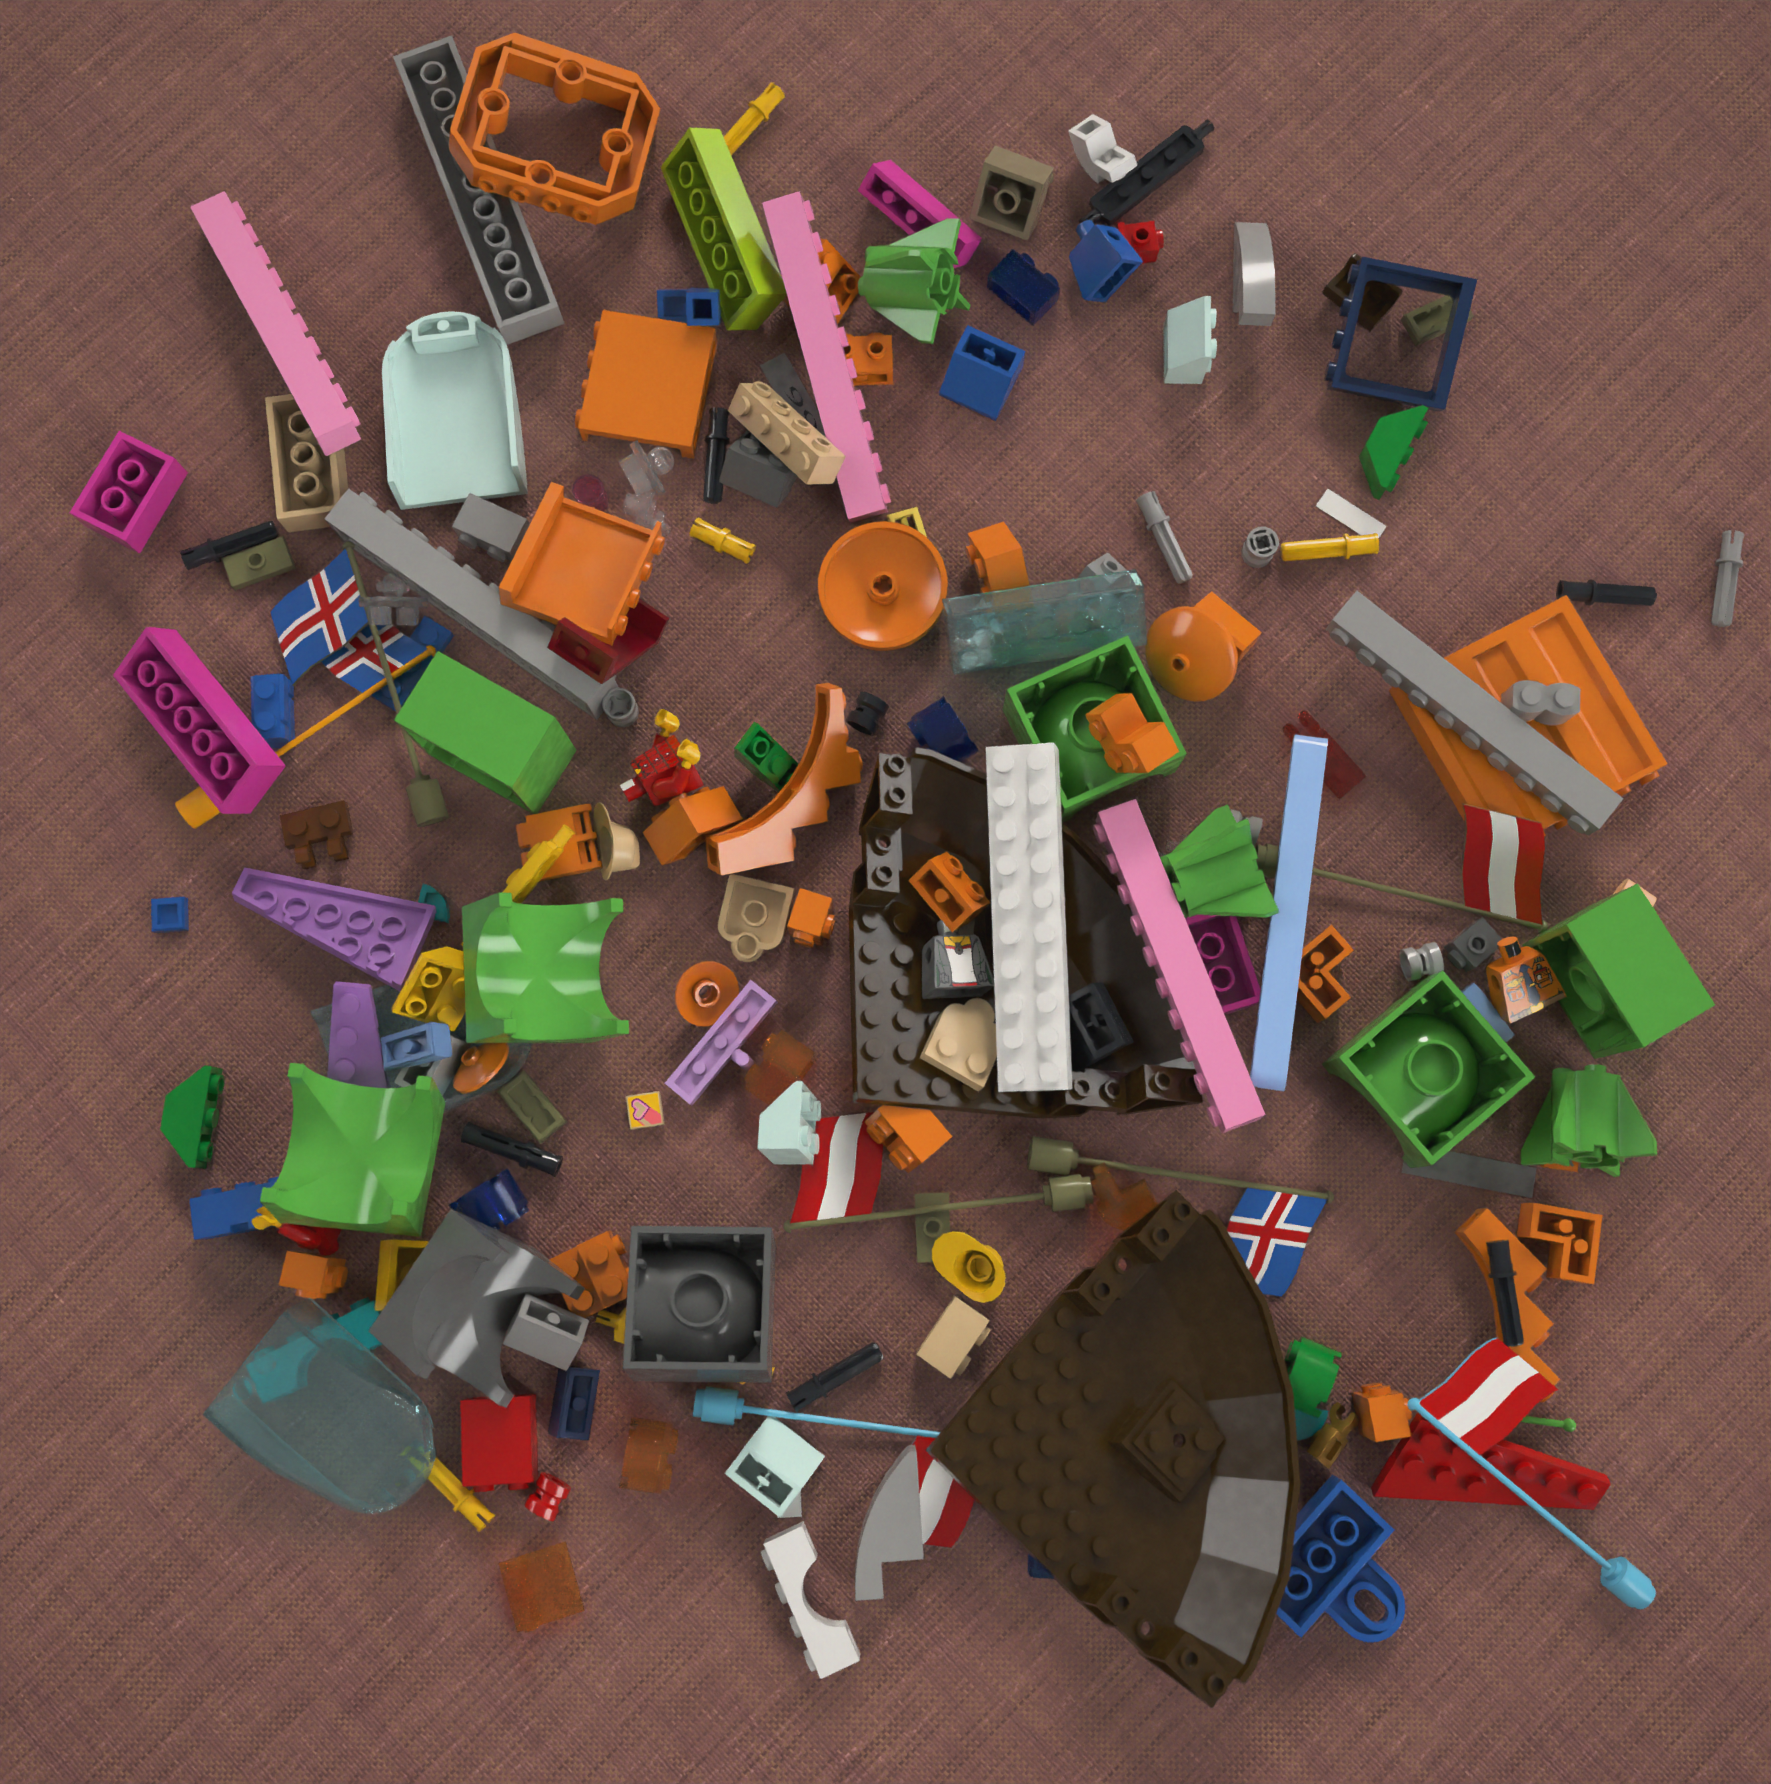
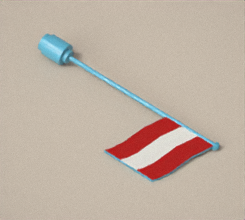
(1482, 1407)
(943, 1501)

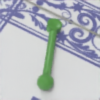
(1568, 1424)

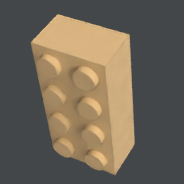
(303, 477)

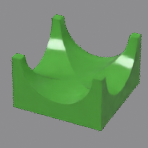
(536, 972)
(358, 1155)

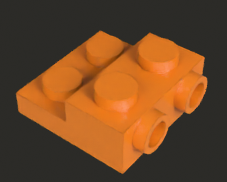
(599, 1269)

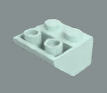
(1189, 342)
(789, 1127)
(775, 1465)

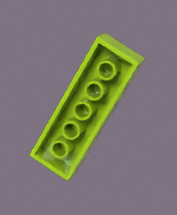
(723, 228)

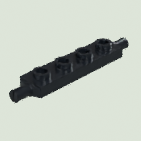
(1149, 174)

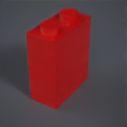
(499, 1442)

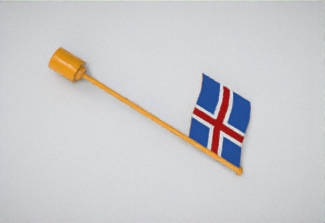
(354, 665)

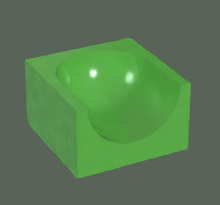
(1054, 711)
(486, 733)
(1621, 974)
(1431, 1068)

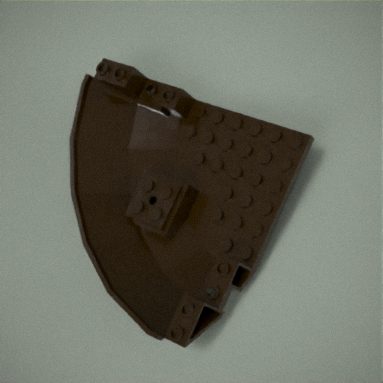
(939, 807)
(1083, 1463)

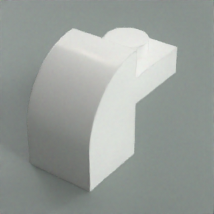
(1098, 150)

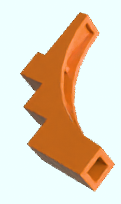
(802, 802)
(1485, 1227)

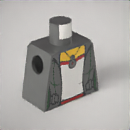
(954, 966)

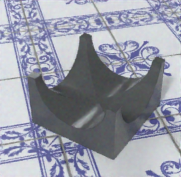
(462, 1302)

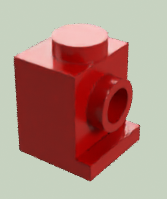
(1143, 239)

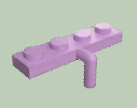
(722, 1043)

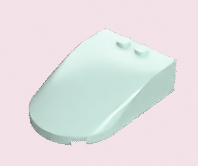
(451, 413)

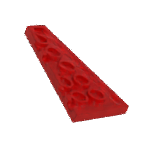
(1439, 1470)

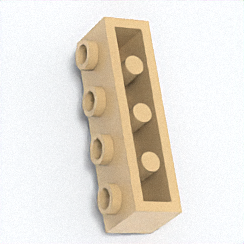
(786, 433)

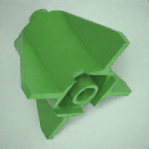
(915, 279)
(1218, 870)
(1589, 1122)

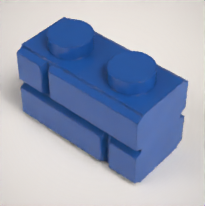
(273, 708)

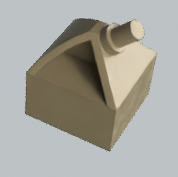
(1011, 192)

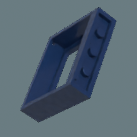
(1457, 287)

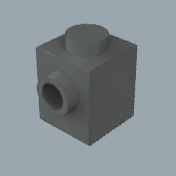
(1472, 945)

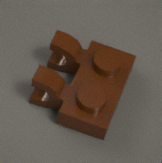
(317, 825)

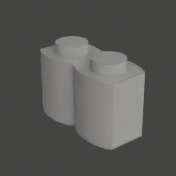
(1543, 703)

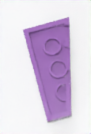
(354, 1037)

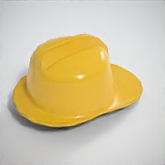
(969, 1266)

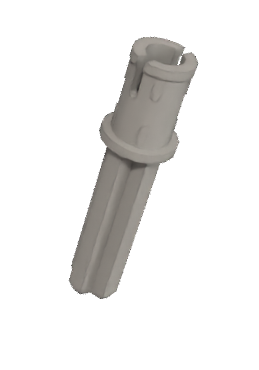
(1158, 523)
(1727, 578)

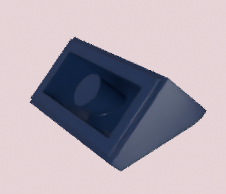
(573, 1403)

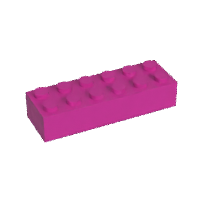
(198, 721)

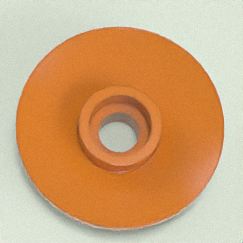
(720, 993)
(479, 1066)

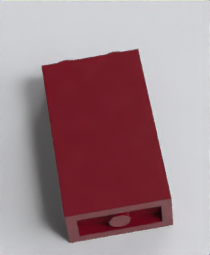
(605, 660)

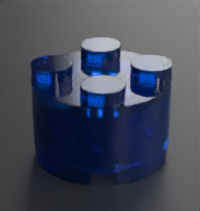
(942, 731)
(494, 1201)

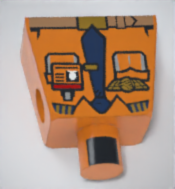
(1521, 981)

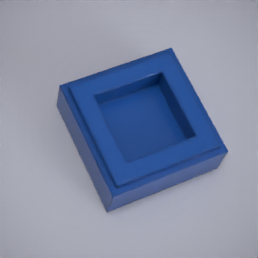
(169, 914)

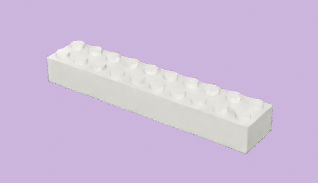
(1028, 918)

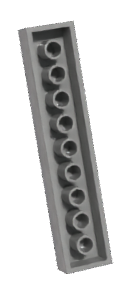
(488, 221)
(462, 596)

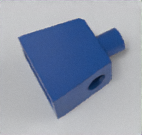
(1102, 260)

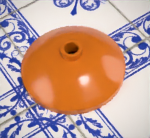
(1200, 644)

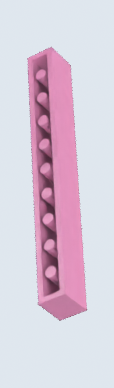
(277, 326)
(825, 354)
(1178, 966)

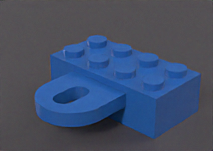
(1333, 1562)

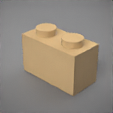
(953, 1338)

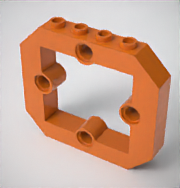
(572, 79)

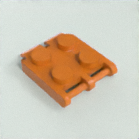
(546, 825)

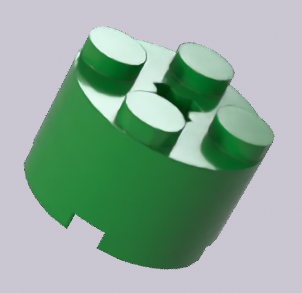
(1311, 1373)

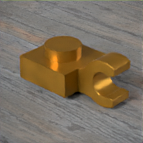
(1331, 1439)

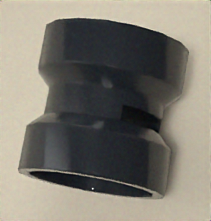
(867, 713)

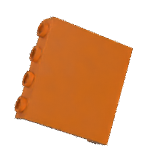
(647, 381)
(580, 566)

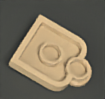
(754, 916)
(964, 1042)

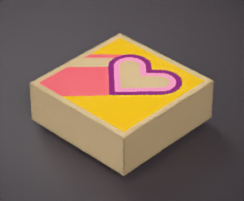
(645, 1110)

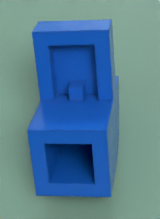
(690, 306)

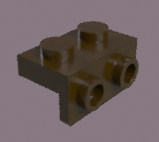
(1377, 297)

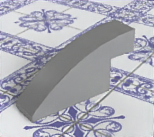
(1253, 274)
(890, 1526)

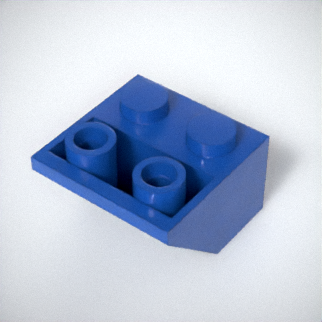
(982, 372)

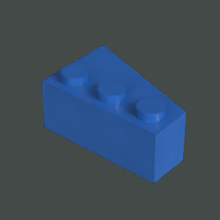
(227, 1212)

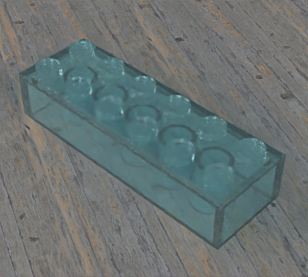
(1043, 621)

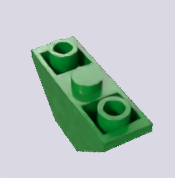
(1390, 447)
(765, 757)
(192, 1115)

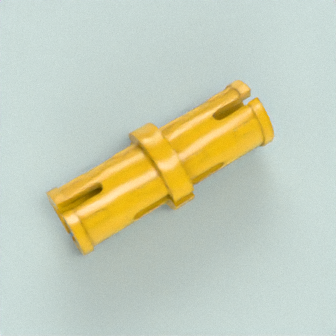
(722, 540)

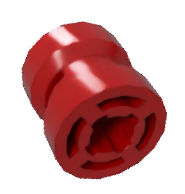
(547, 1496)

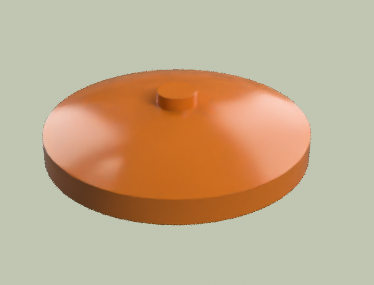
(882, 586)

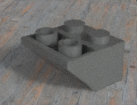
(756, 471)

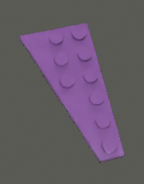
(357, 926)

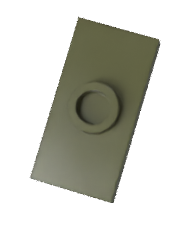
(1429, 320)
(258, 563)
(532, 1106)
(930, 1225)

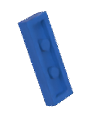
(426, 633)

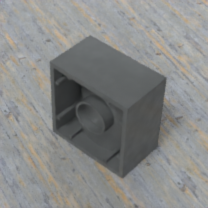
(700, 1304)

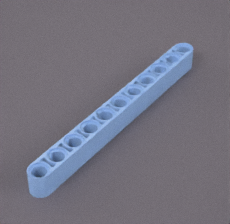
(1287, 927)

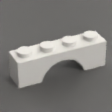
(827, 1640)

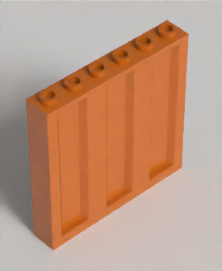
(1547, 649)

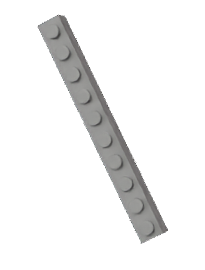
(1473, 714)

